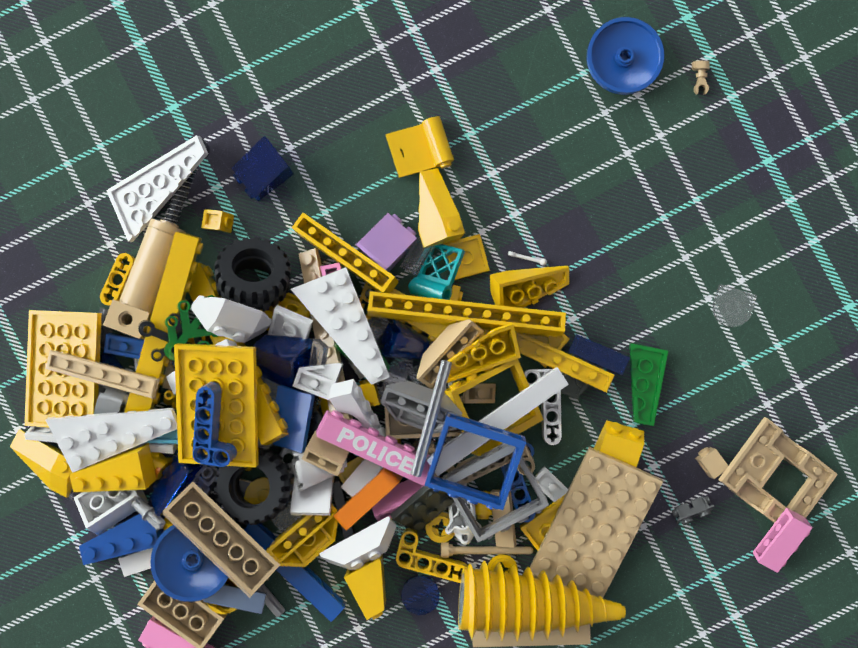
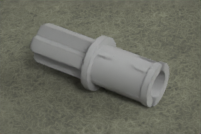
(148, 513)

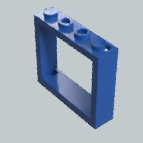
(472, 495)

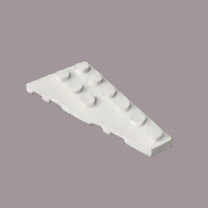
(340, 313)

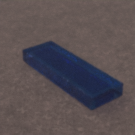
(599, 354)

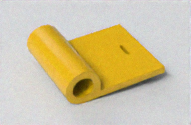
(422, 147)

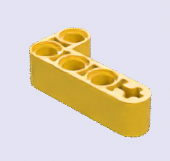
(434, 560)

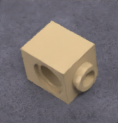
(711, 462)

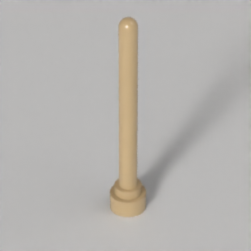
(448, 550)

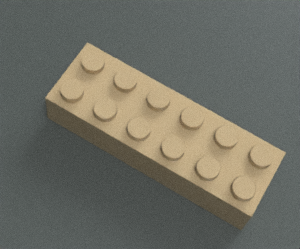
(220, 539)

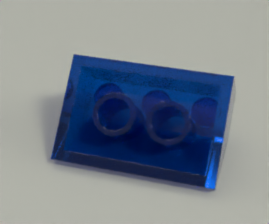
(175, 480)

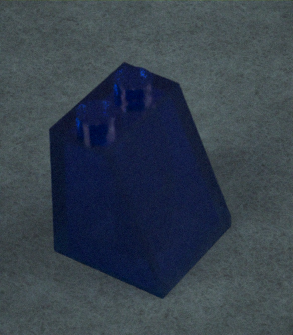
(261, 170)
(282, 357)

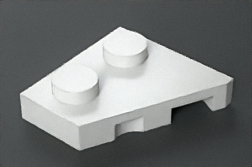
(318, 378)

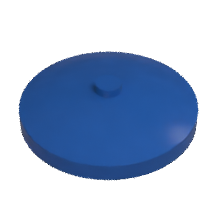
(625, 55)
(183, 569)

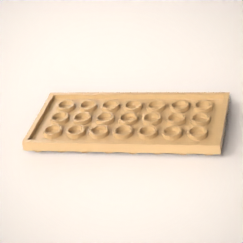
(596, 522)

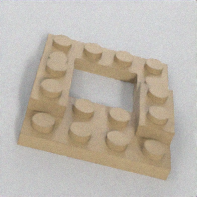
(759, 460)

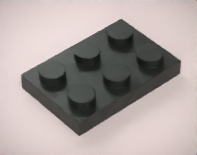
(421, 508)

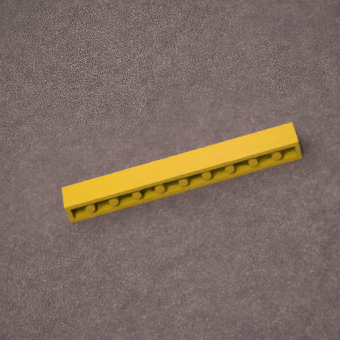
(172, 290)
(451, 311)
(270, 424)

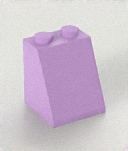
(387, 242)

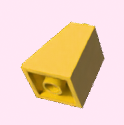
(621, 442)
(368, 587)

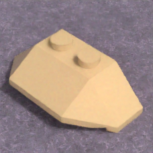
(448, 344)

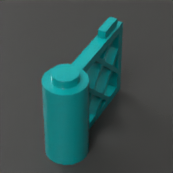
(434, 287)

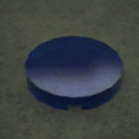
(420, 595)

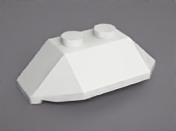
(230, 318)
(362, 546)

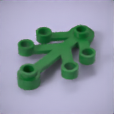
(189, 330)

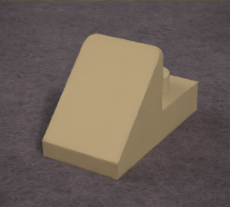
(480, 393)

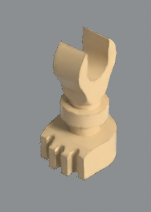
(701, 67)

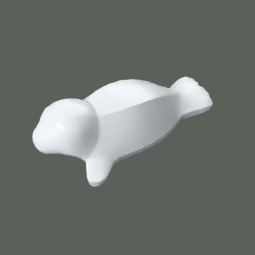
(458, 524)

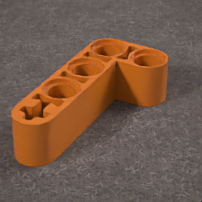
(367, 497)

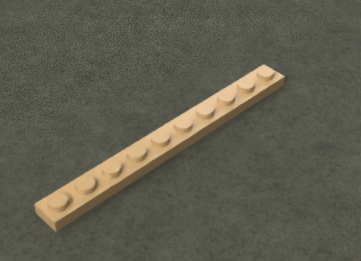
(311, 270)

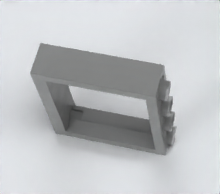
(505, 522)

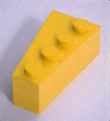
(119, 472)

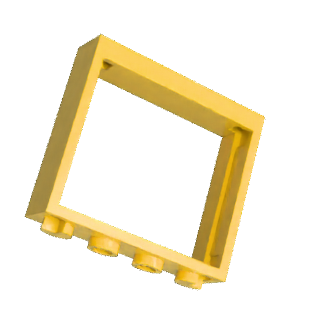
(517, 427)

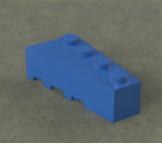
(123, 539)

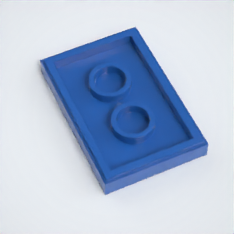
(296, 410)

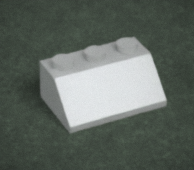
(106, 508)

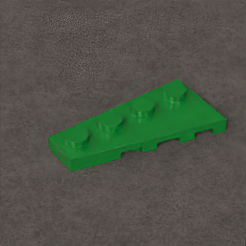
(647, 375)

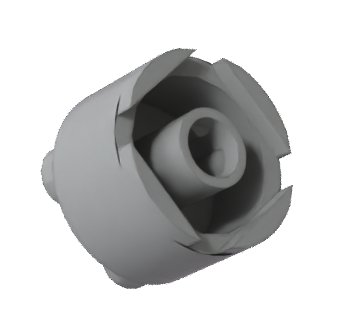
(111, 401)

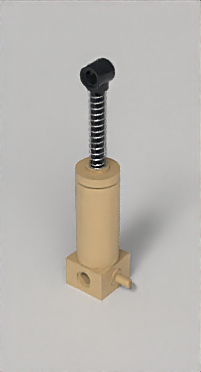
(148, 268)

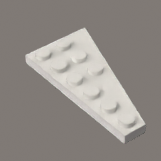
(149, 189)
(103, 435)

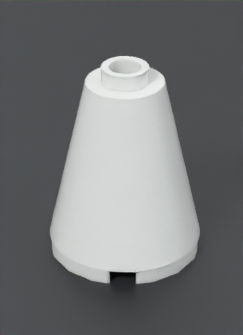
(308, 473)

